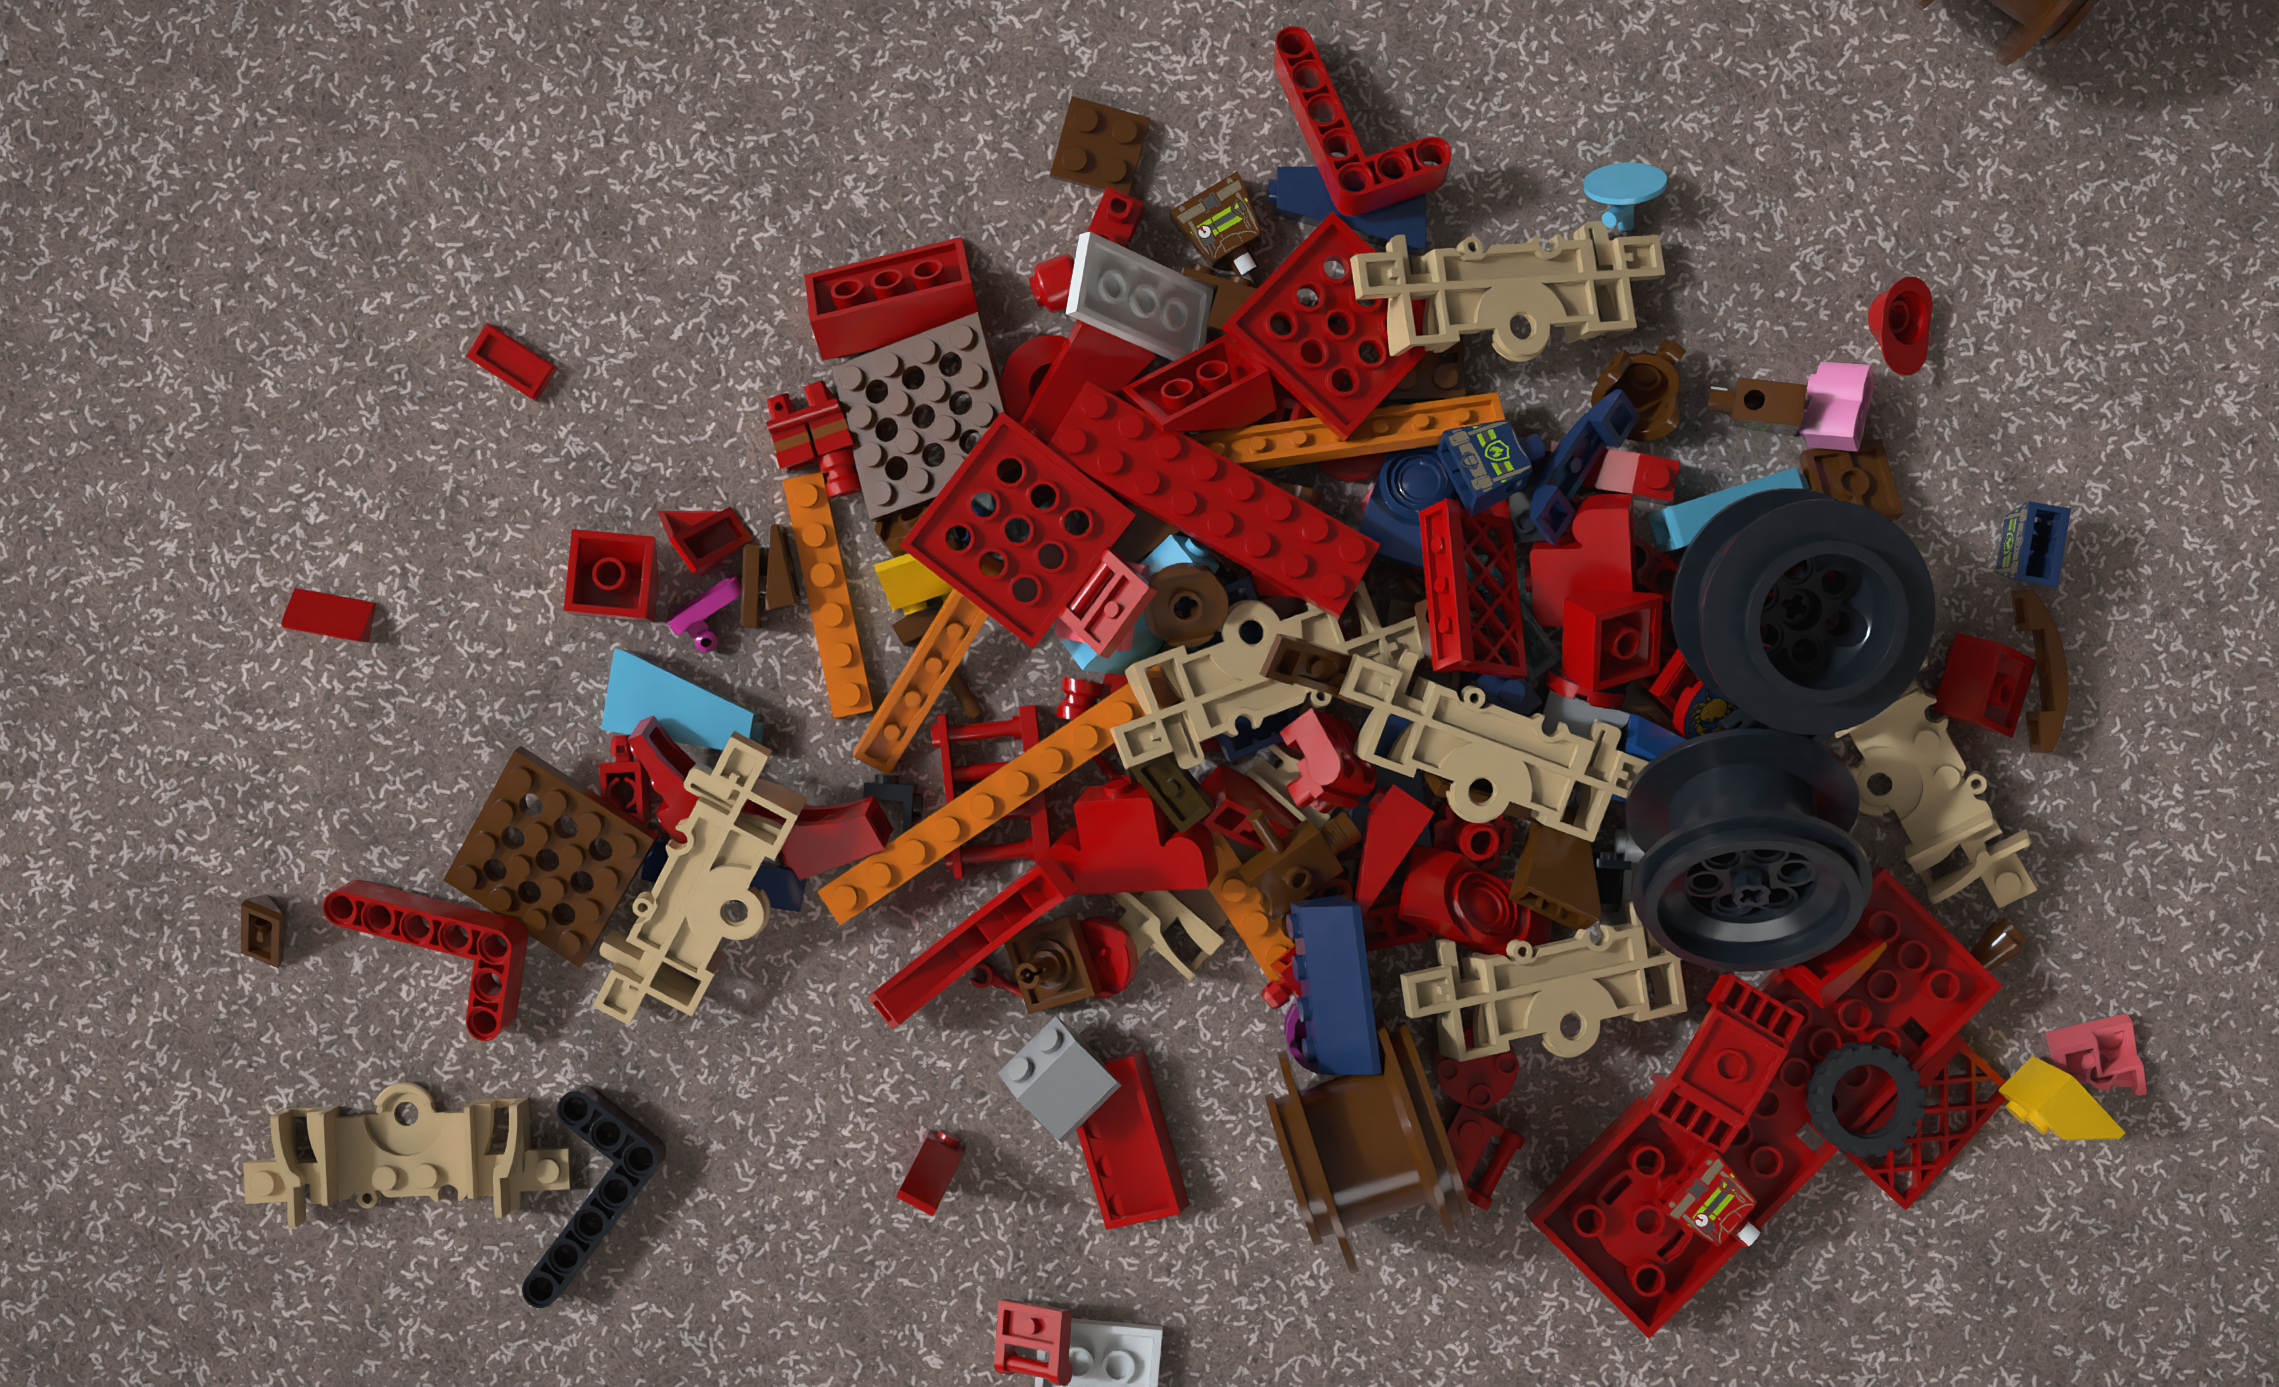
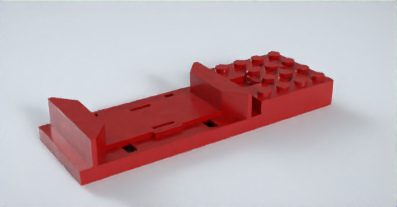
(1603, 1201)

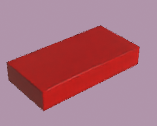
(511, 362)

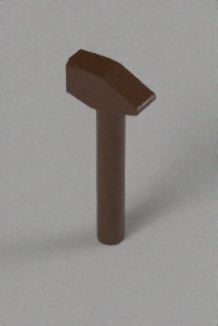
(915, 627)

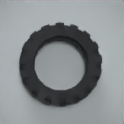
(1897, 1127)

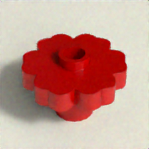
(1476, 841)

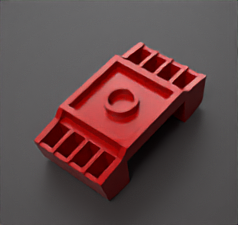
(1726, 1063)

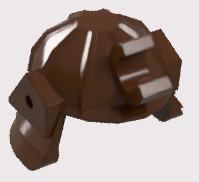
(1650, 386)

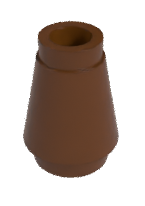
(1998, 944)

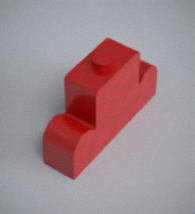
(1592, 558)
(1129, 845)

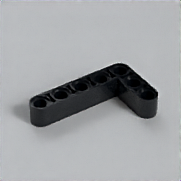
(602, 1199)

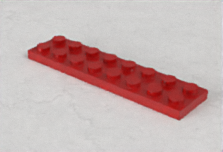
(1214, 500)

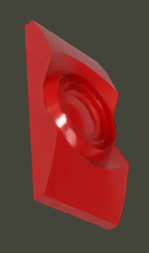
(1465, 904)

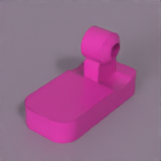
(693, 614)

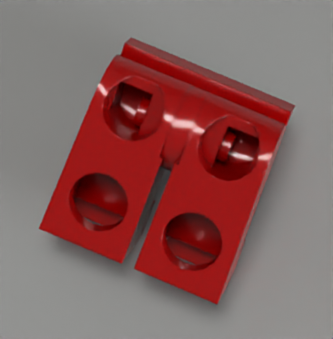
(1330, 769)

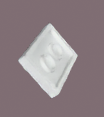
(1111, 1354)

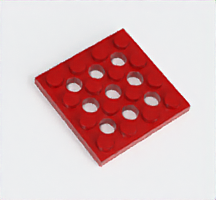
(1309, 326)
(954, 508)

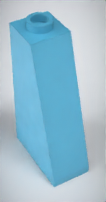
(1679, 524)
(1144, 643)
(681, 706)

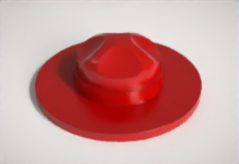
(1026, 370)

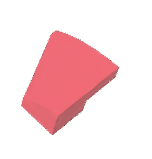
(2099, 1053)

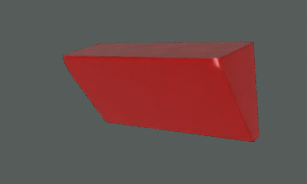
(329, 615)

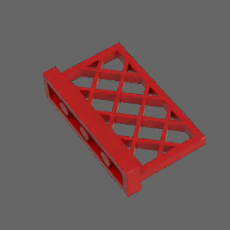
(1450, 591)
(1947, 1150)

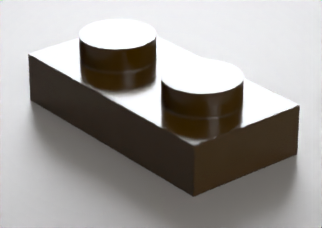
(1174, 790)

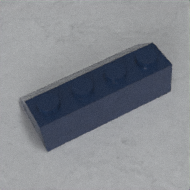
(1334, 986)

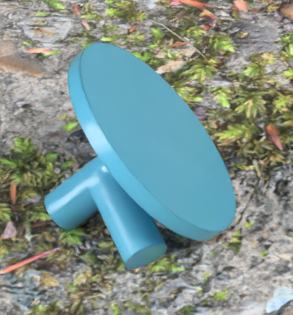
(1624, 186)

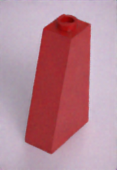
(1084, 356)

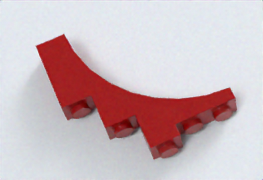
(819, 838)
(973, 939)

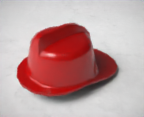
(1902, 324)

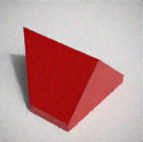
(705, 537)

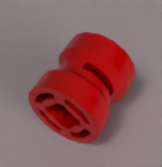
(843, 476)
(1078, 697)

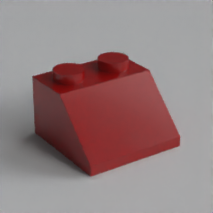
(612, 576)
(1611, 637)
(1984, 684)

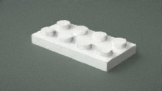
(1137, 298)

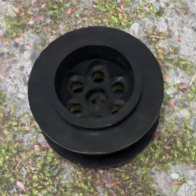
(1737, 582)
(1747, 850)

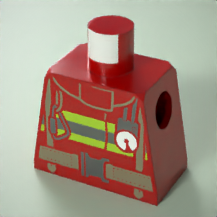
(1710, 1200)

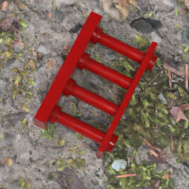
(1024, 727)

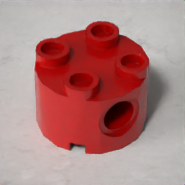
(1477, 1080)

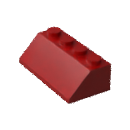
(889, 298)

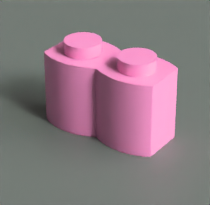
(1837, 406)

